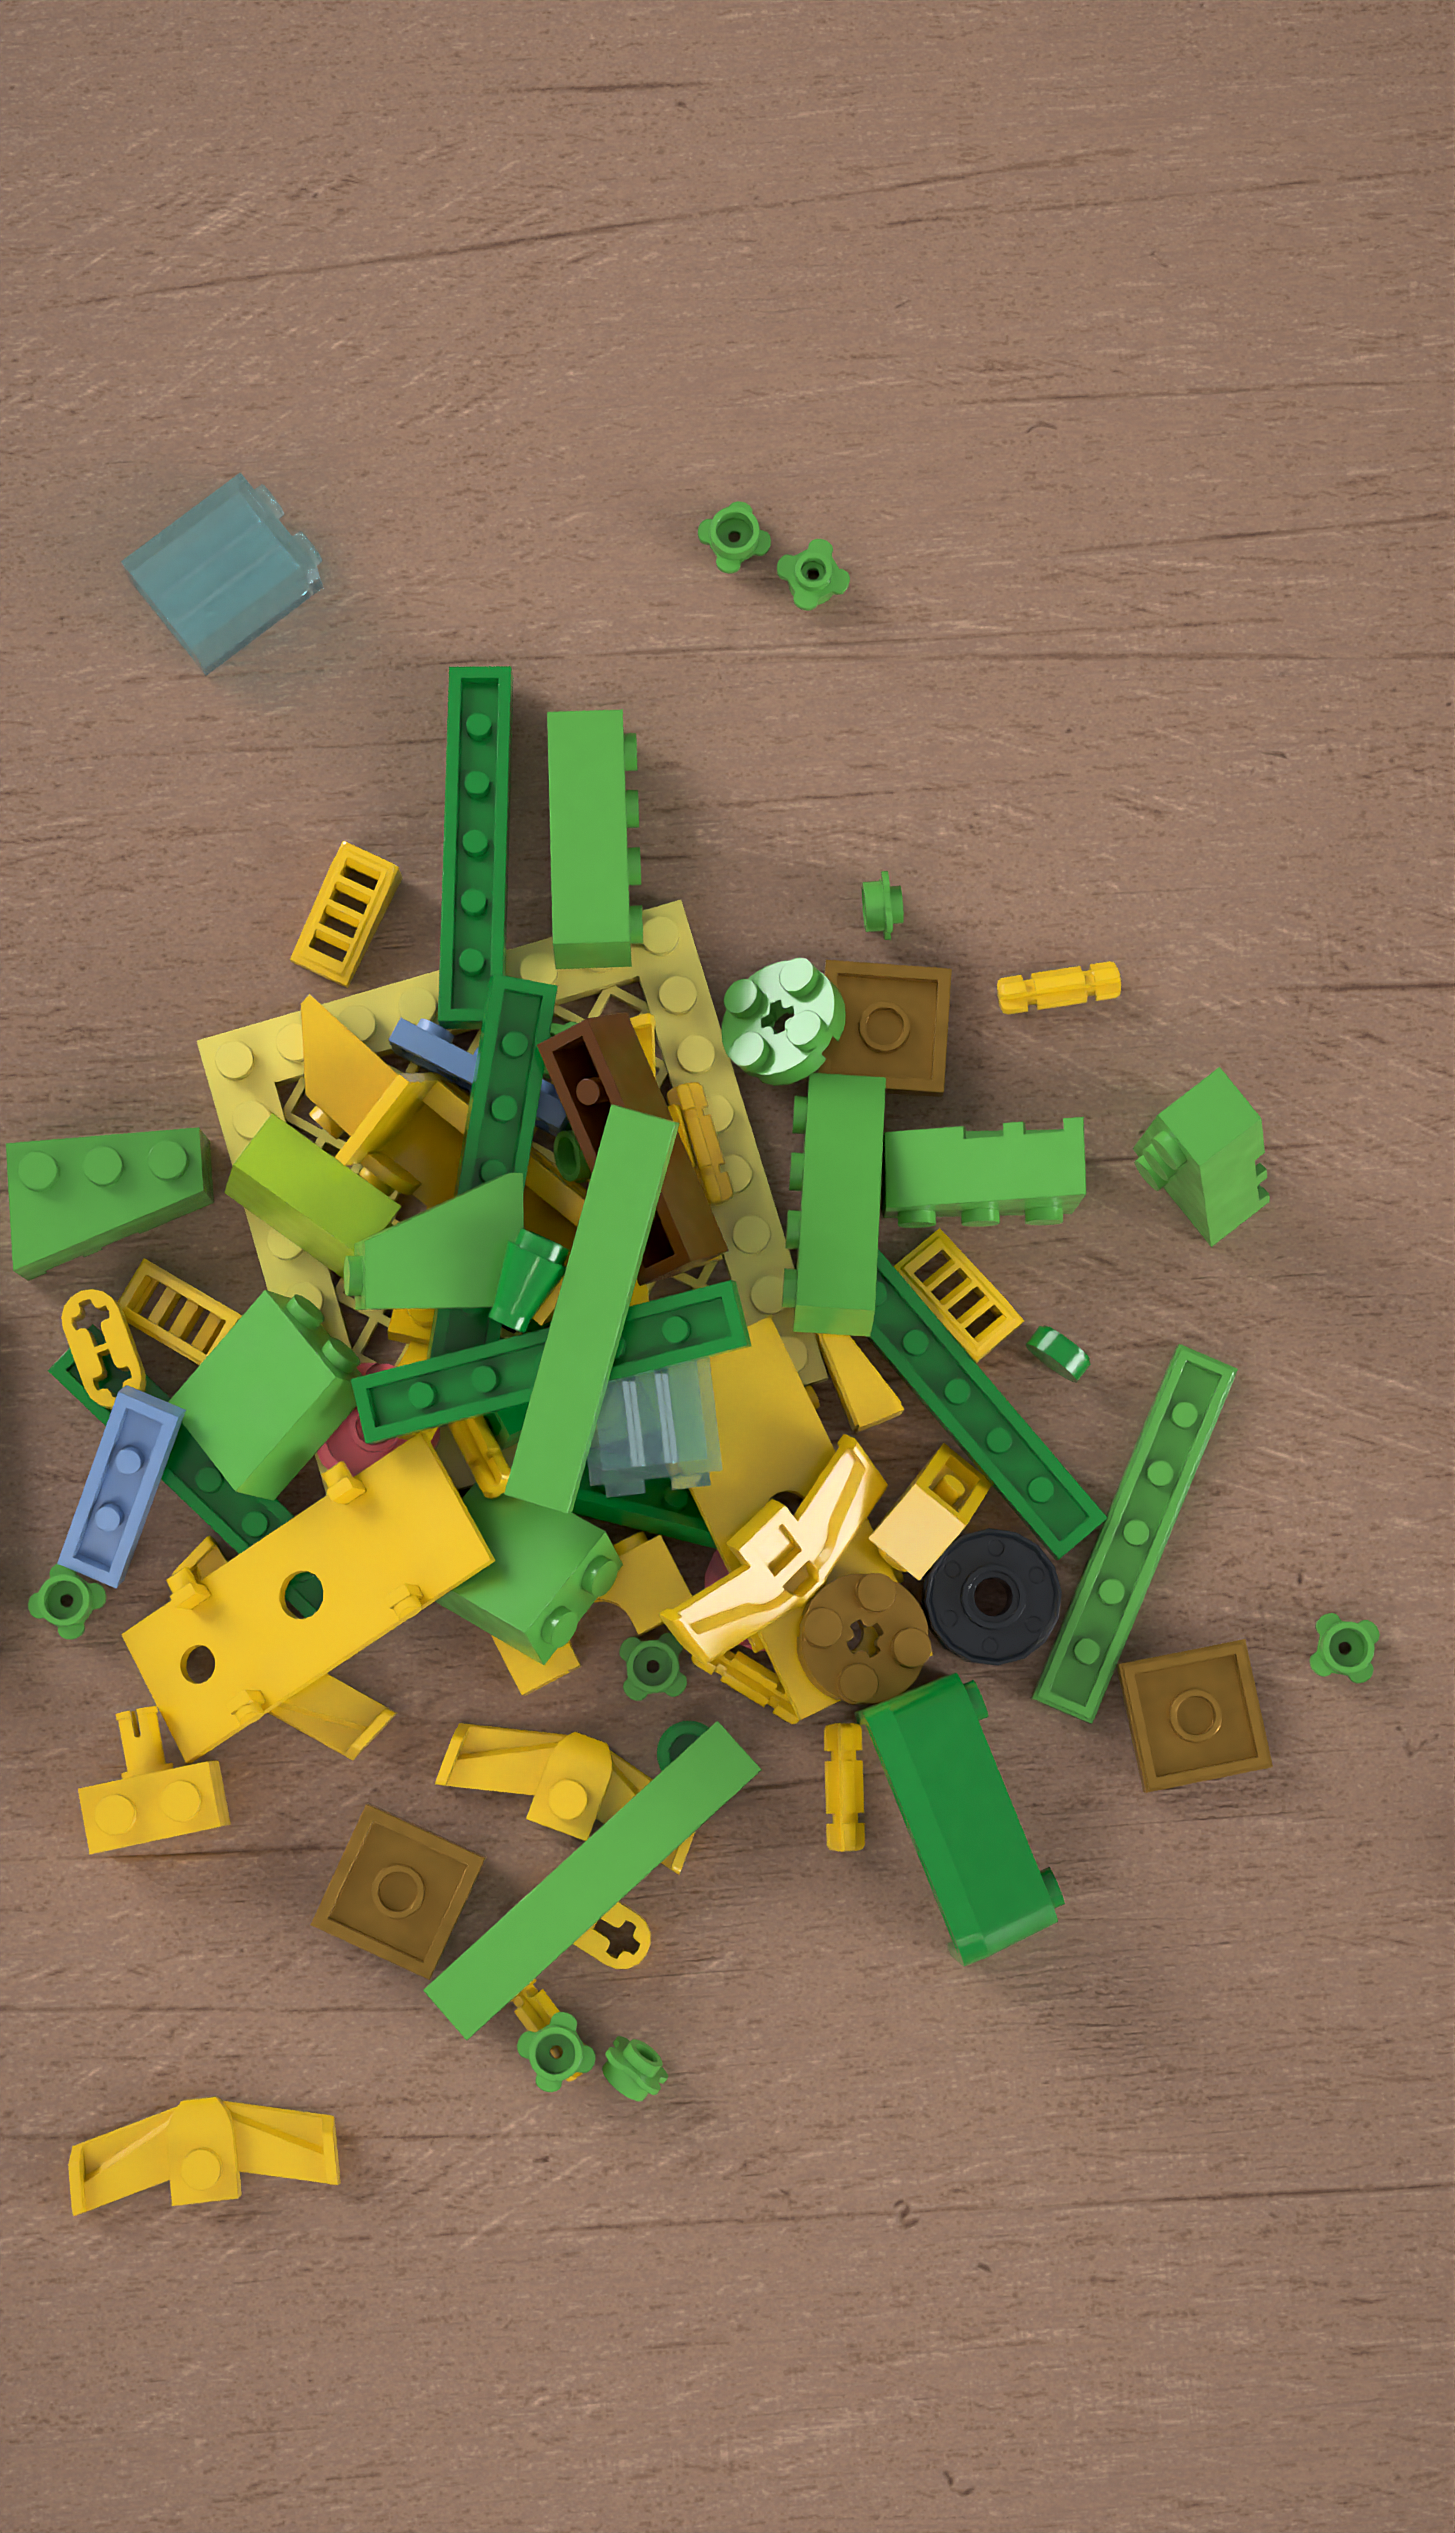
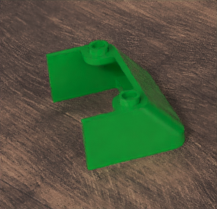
(961, 1817)

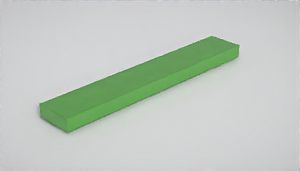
(591, 1308)
(1134, 1534)
(592, 1880)

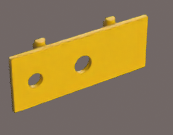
(769, 1447)
(382, 1555)

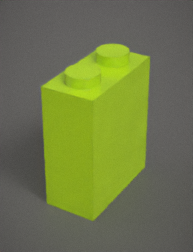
(307, 1194)

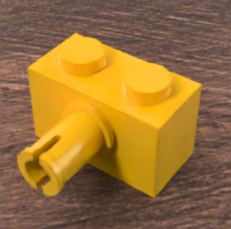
(152, 1796)

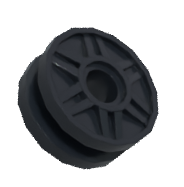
(1030, 1605)

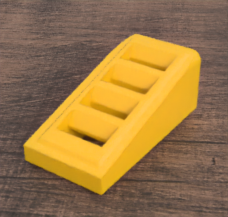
(325, 905)
(1007, 1317)
(212, 1331)
(858, 1384)

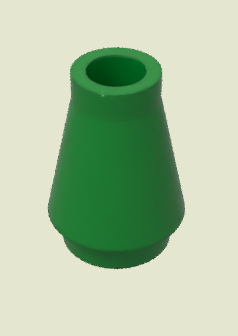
(527, 1278)

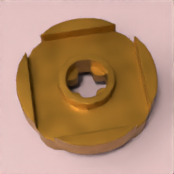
(900, 1642)

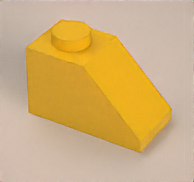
(339, 1071)
(930, 1513)

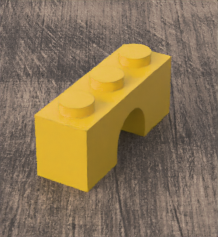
(642, 1588)

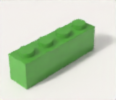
(590, 839)
(838, 1205)

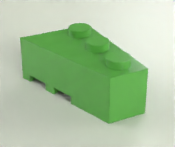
(1206, 1156)
(983, 1174)
(98, 1189)

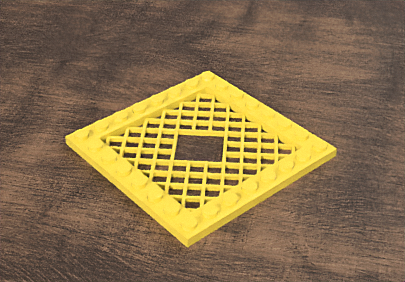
(255, 1060)

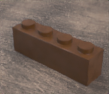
(605, 1065)

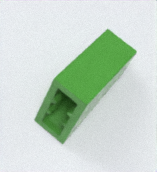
(442, 1255)

